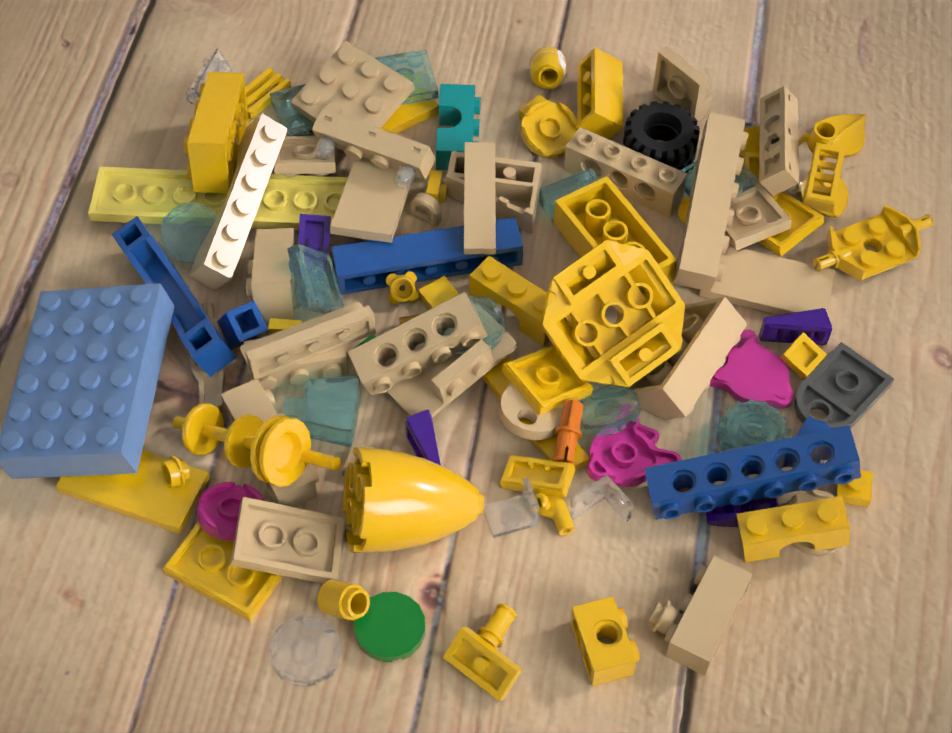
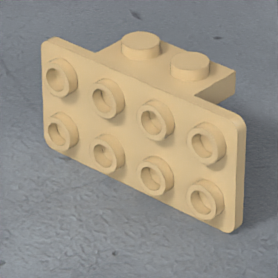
(446, 381)

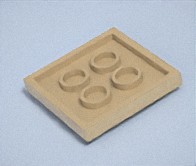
(354, 87)

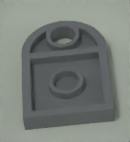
(842, 388)

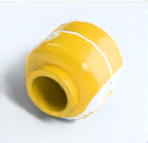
(548, 68)

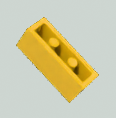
(600, 94)

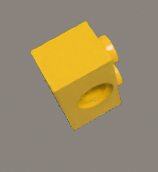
(604, 661)

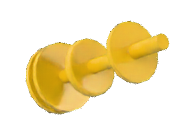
(274, 448)

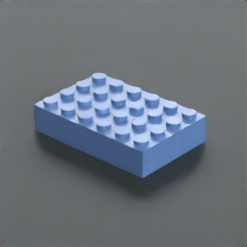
(86, 382)

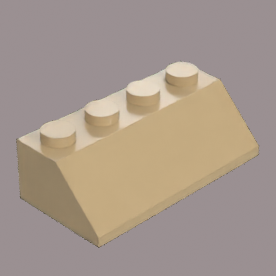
(707, 337)

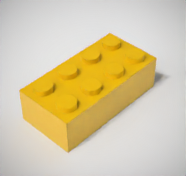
(216, 132)
(602, 214)

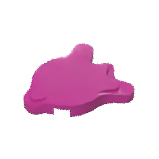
(754, 374)
(627, 454)

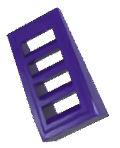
(789, 326)
(422, 436)

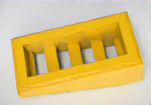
(818, 201)

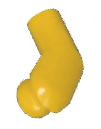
(557, 510)

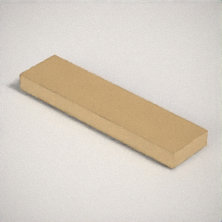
(479, 198)

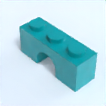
(458, 110)

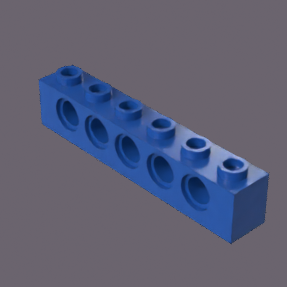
(763, 459)

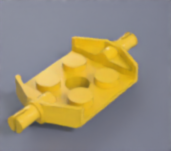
(890, 232)

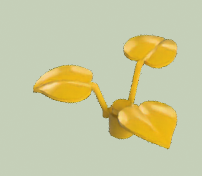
(839, 131)

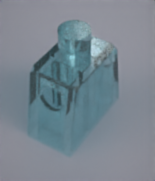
(328, 408)

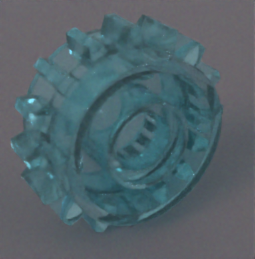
(750, 417)

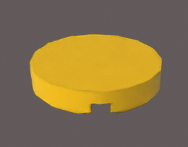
(548, 128)

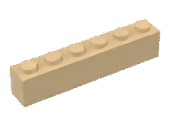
(710, 202)

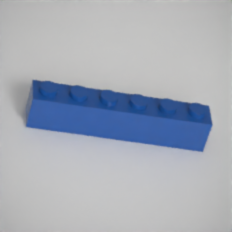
(427, 254)

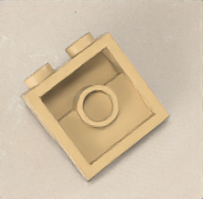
(681, 84)

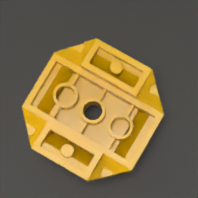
(646, 308)

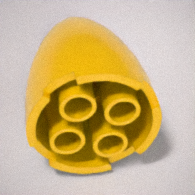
(403, 501)

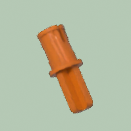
(568, 431)

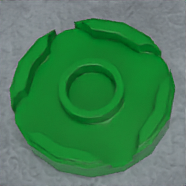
(390, 627)

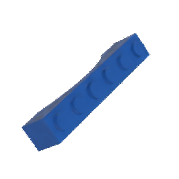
(188, 317)

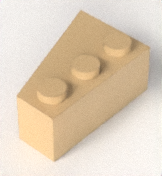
(515, 186)

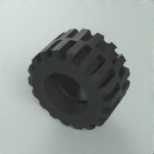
(667, 124)

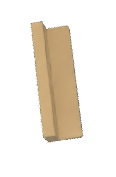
(308, 339)

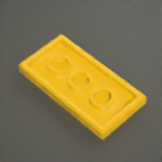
(141, 494)

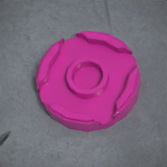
(220, 508)

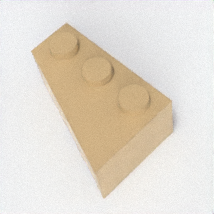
(269, 274)

